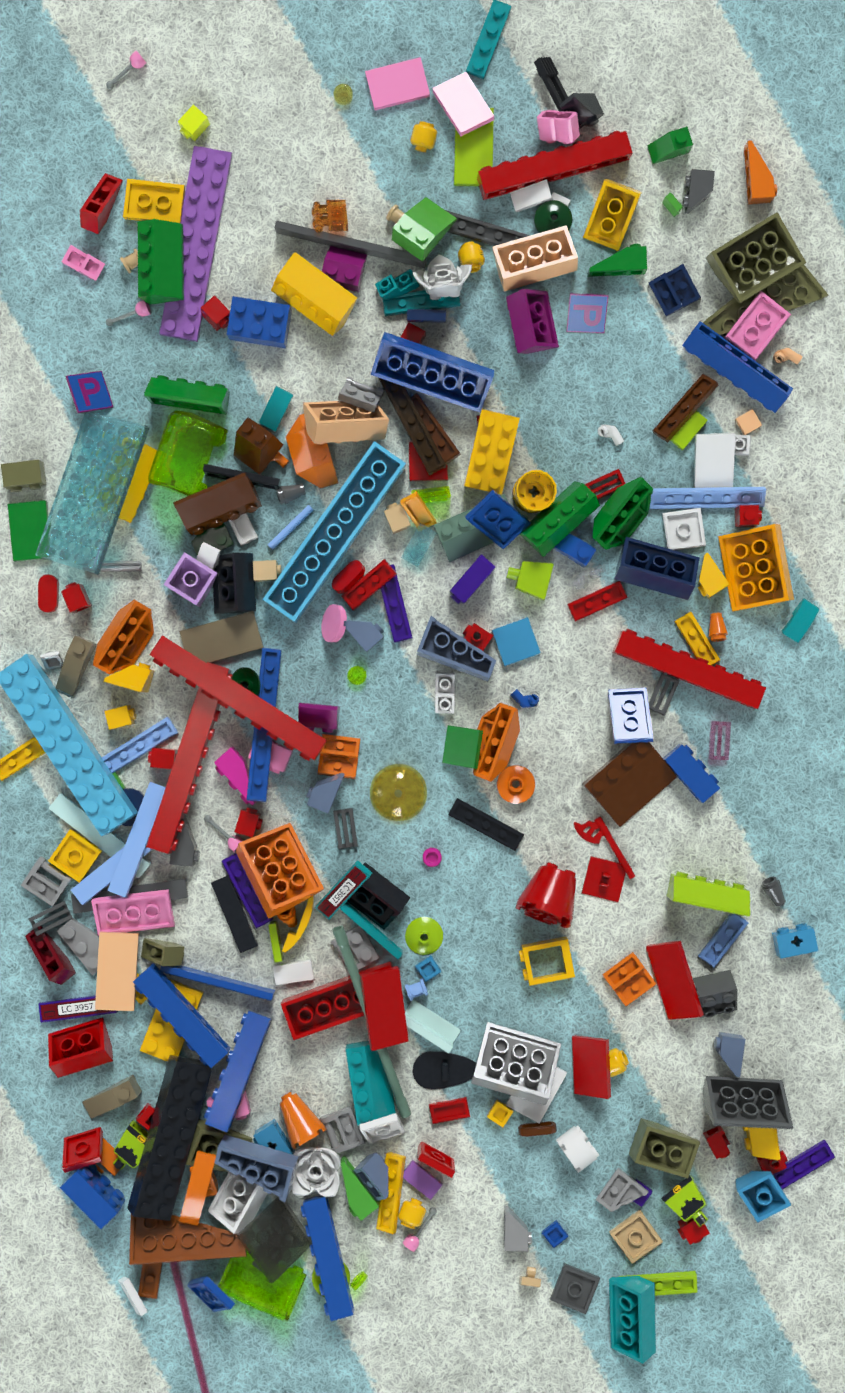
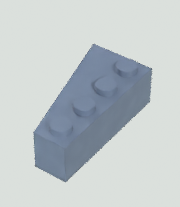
(449, 649)
(258, 1164)

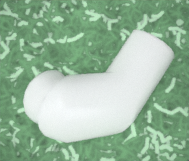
(611, 432)

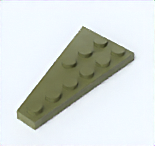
(790, 292)

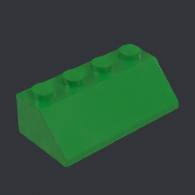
(160, 261)
(187, 395)
(560, 517)

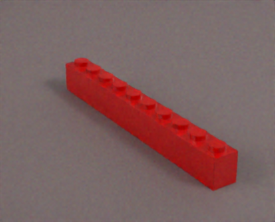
(239, 698)
(186, 770)

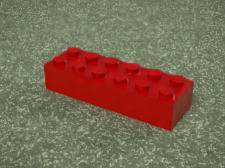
(324, 1006)

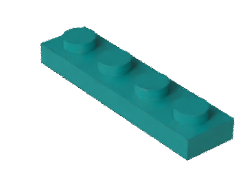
(488, 39)

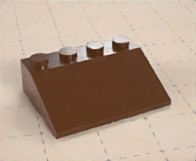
(629, 780)

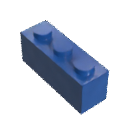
(692, 772)

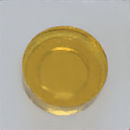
(343, 94)

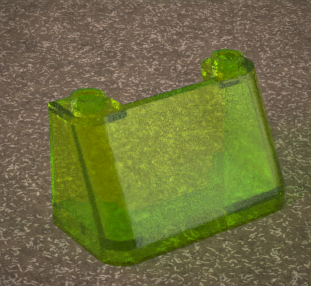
(184, 451)
(250, 1286)

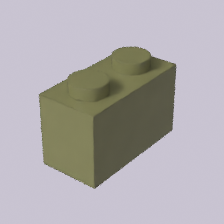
(23, 475)

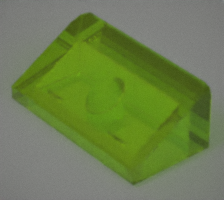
(434, 494)

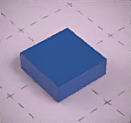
(555, 1234)

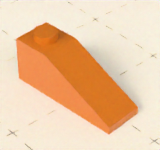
(758, 177)

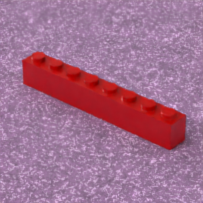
(555, 164)
(688, 669)

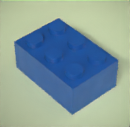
(259, 322)
(93, 1194)

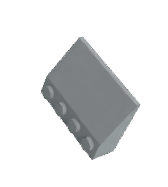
(516, 1063)

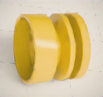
(543, 485)

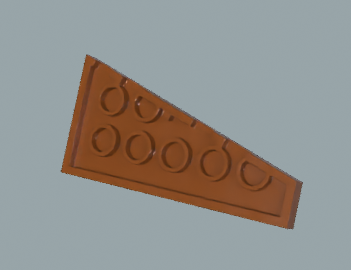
(175, 1241)

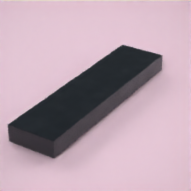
(257, 480)
(486, 824)
(234, 914)

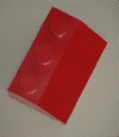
(79, 1047)

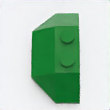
(622, 513)

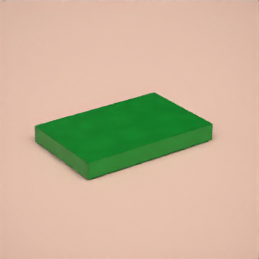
(26, 528)

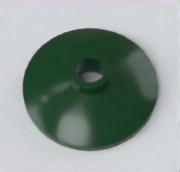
(553, 207)
(248, 679)

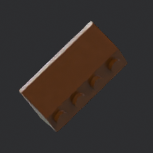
(218, 504)

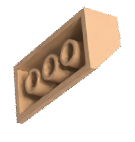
(535, 258)
(343, 422)

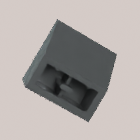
(716, 993)

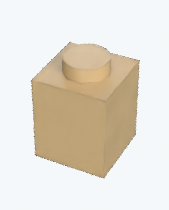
(396, 518)
(266, 570)

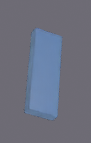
(723, 939)

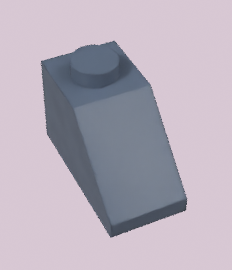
(365, 633)
(324, 792)
(731, 1050)
(374, 1175)

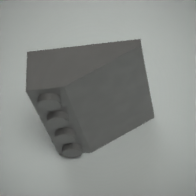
(747, 1102)

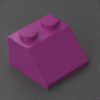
(345, 267)
(319, 716)

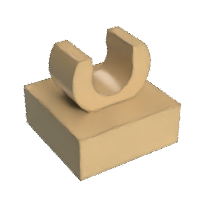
(530, 1279)

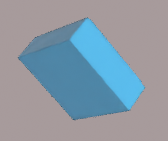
(428, 968)

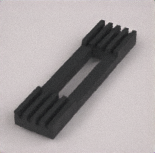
(548, 73)

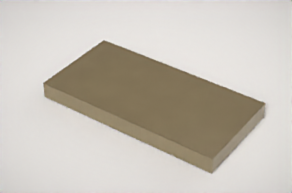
(223, 638)

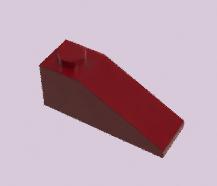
(51, 957)

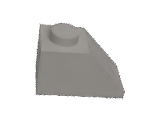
(515, 1232)

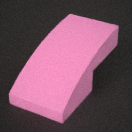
(83, 263)

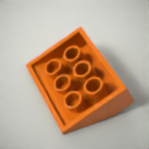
(278, 869)

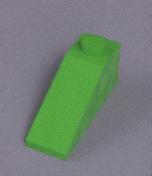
(359, 1198)

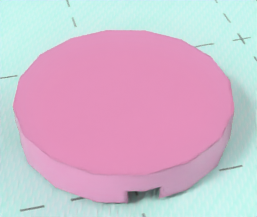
(333, 622)

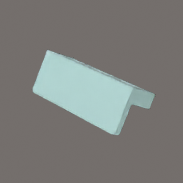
(431, 1026)

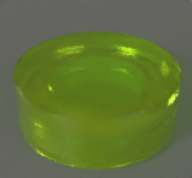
(356, 675)
(358, 1280)

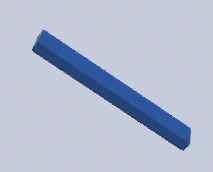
(219, 981)

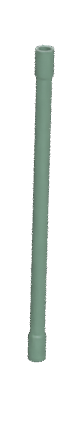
(343, 944)

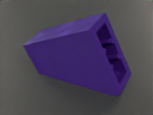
(472, 580)

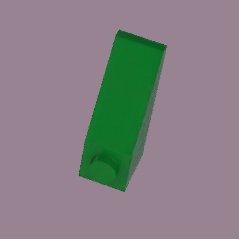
(628, 261)

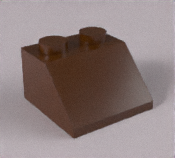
(255, 445)

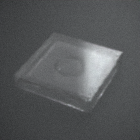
(285, 796)

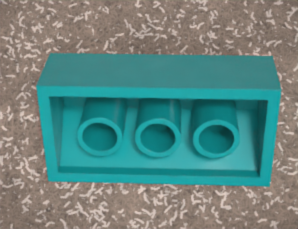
(369, 1083)
(632, 1317)

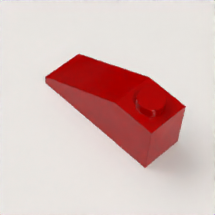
(100, 203)

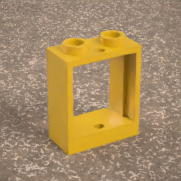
(566, 955)

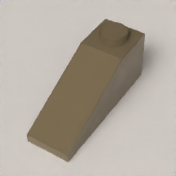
(75, 664)
(112, 1097)

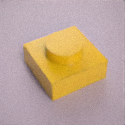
(500, 1113)

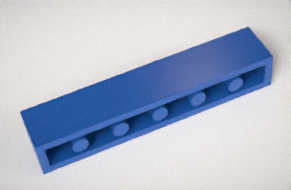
(737, 367)
(181, 1015)
(238, 1071)
(328, 1257)

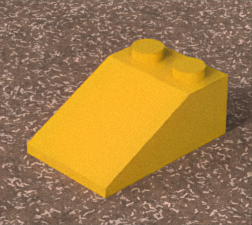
(612, 214)

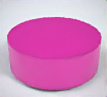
(432, 857)

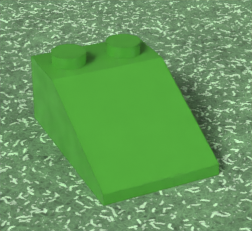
(422, 228)

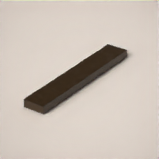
(414, 426)

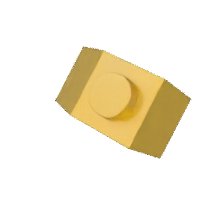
(711, 578)

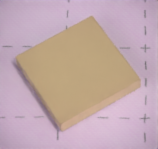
(635, 1236)

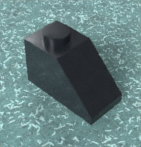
(585, 106)

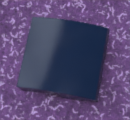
(674, 290)
(429, 316)

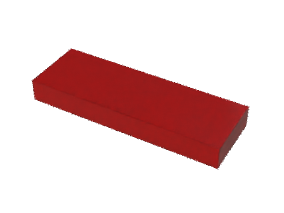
(369, 584)
(597, 601)

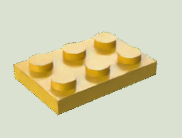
(153, 201)

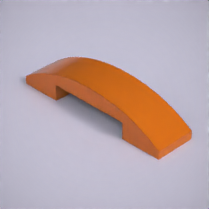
(197, 1188)

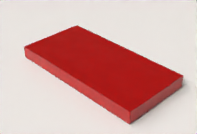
(674, 980)
(384, 1008)

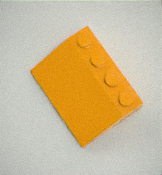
(756, 567)

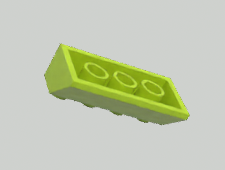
(709, 894)

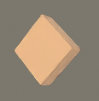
(748, 422)

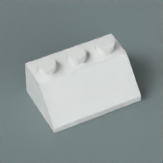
(237, 1202)

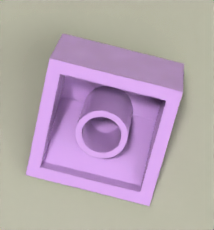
(191, 579)

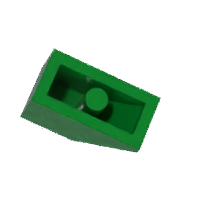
(670, 145)

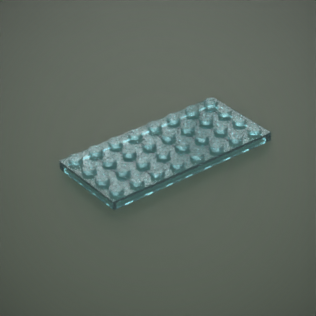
(92, 492)

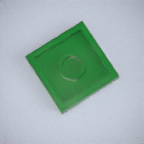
(462, 746)

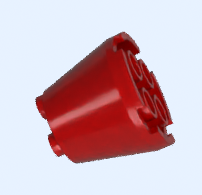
(549, 896)

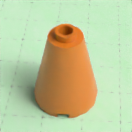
(299, 1120)

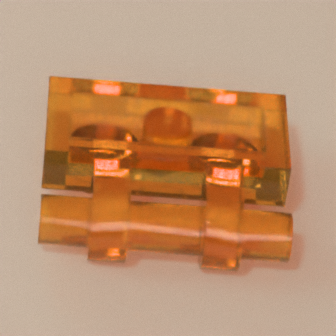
(336, 216)

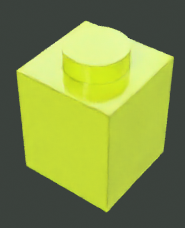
(193, 123)

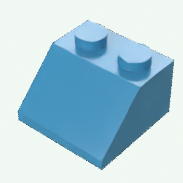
(761, 1194)

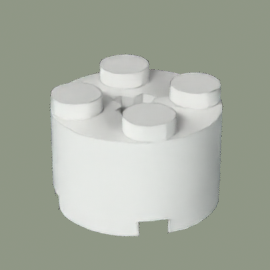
(577, 1149)

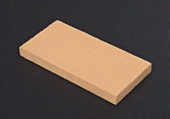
(116, 971)

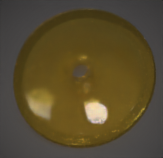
(398, 778)

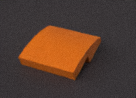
(339, 756)
(629, 979)

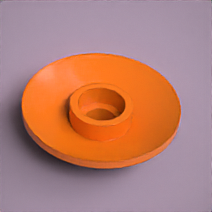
(523, 791)

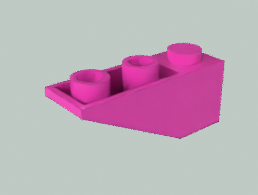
(236, 770)

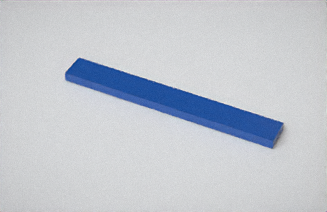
(262, 742)

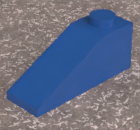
(576, 550)

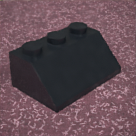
(234, 584)
(379, 899)

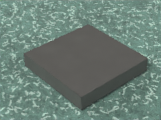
(575, 1288)

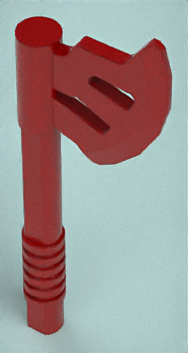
(604, 831)

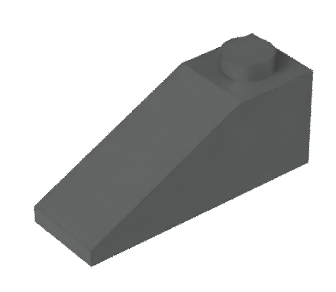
(186, 851)

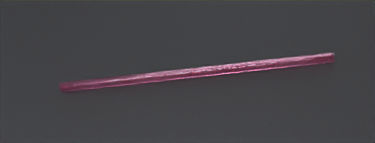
(189, 1327)

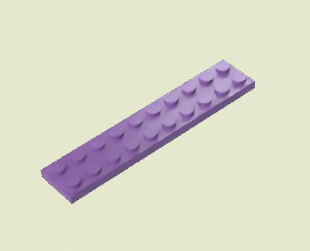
(201, 224)

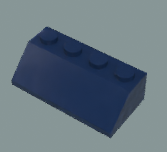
(657, 568)

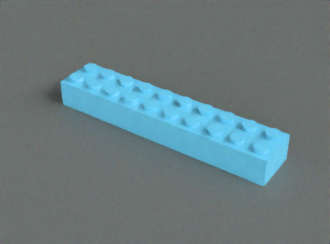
(335, 532)
(66, 744)

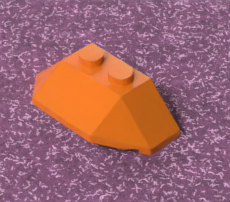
(310, 460)
(124, 638)
(499, 737)

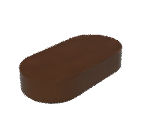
(536, 1129)

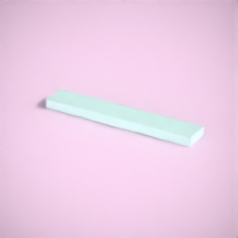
(80, 821)

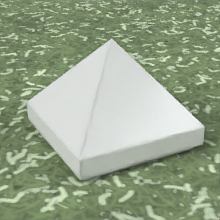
(52, 660)

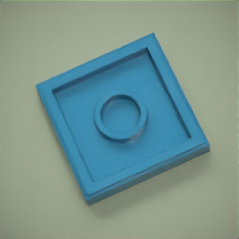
(516, 641)

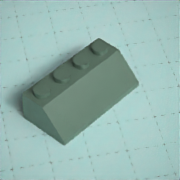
(460, 536)

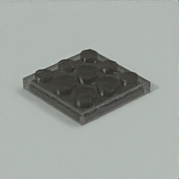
(275, 1239)

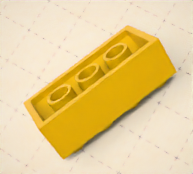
(314, 294)
(138, 484)

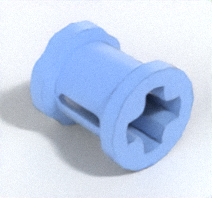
(416, 989)

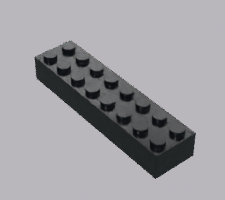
(169, 1138)

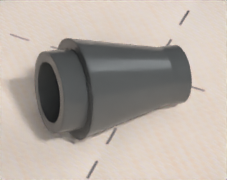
(289, 493)
(773, 889)

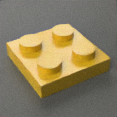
(75, 855)

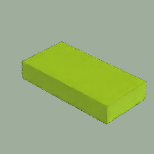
(689, 430)
(276, 941)

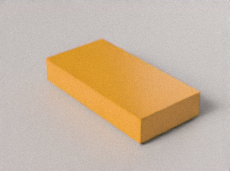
(417, 510)

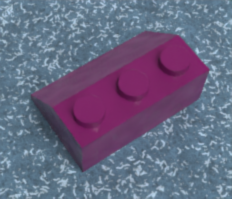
(532, 321)

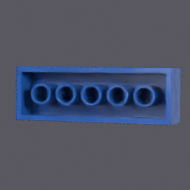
(432, 372)

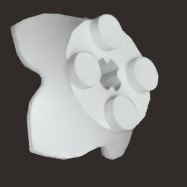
(443, 278)
(325, 1181)

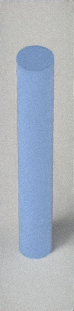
(290, 527)

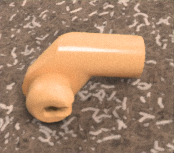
(787, 354)

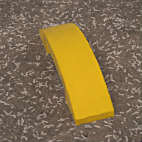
(293, 937)

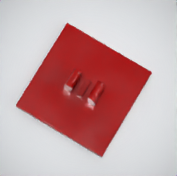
(604, 879)

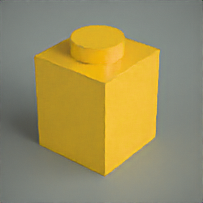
(120, 717)

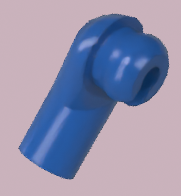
(525, 701)

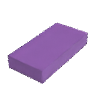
(421, 1179)

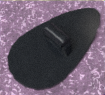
(442, 1069)

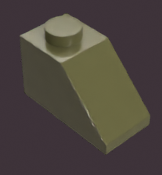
(162, 952)

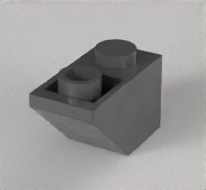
(699, 188)

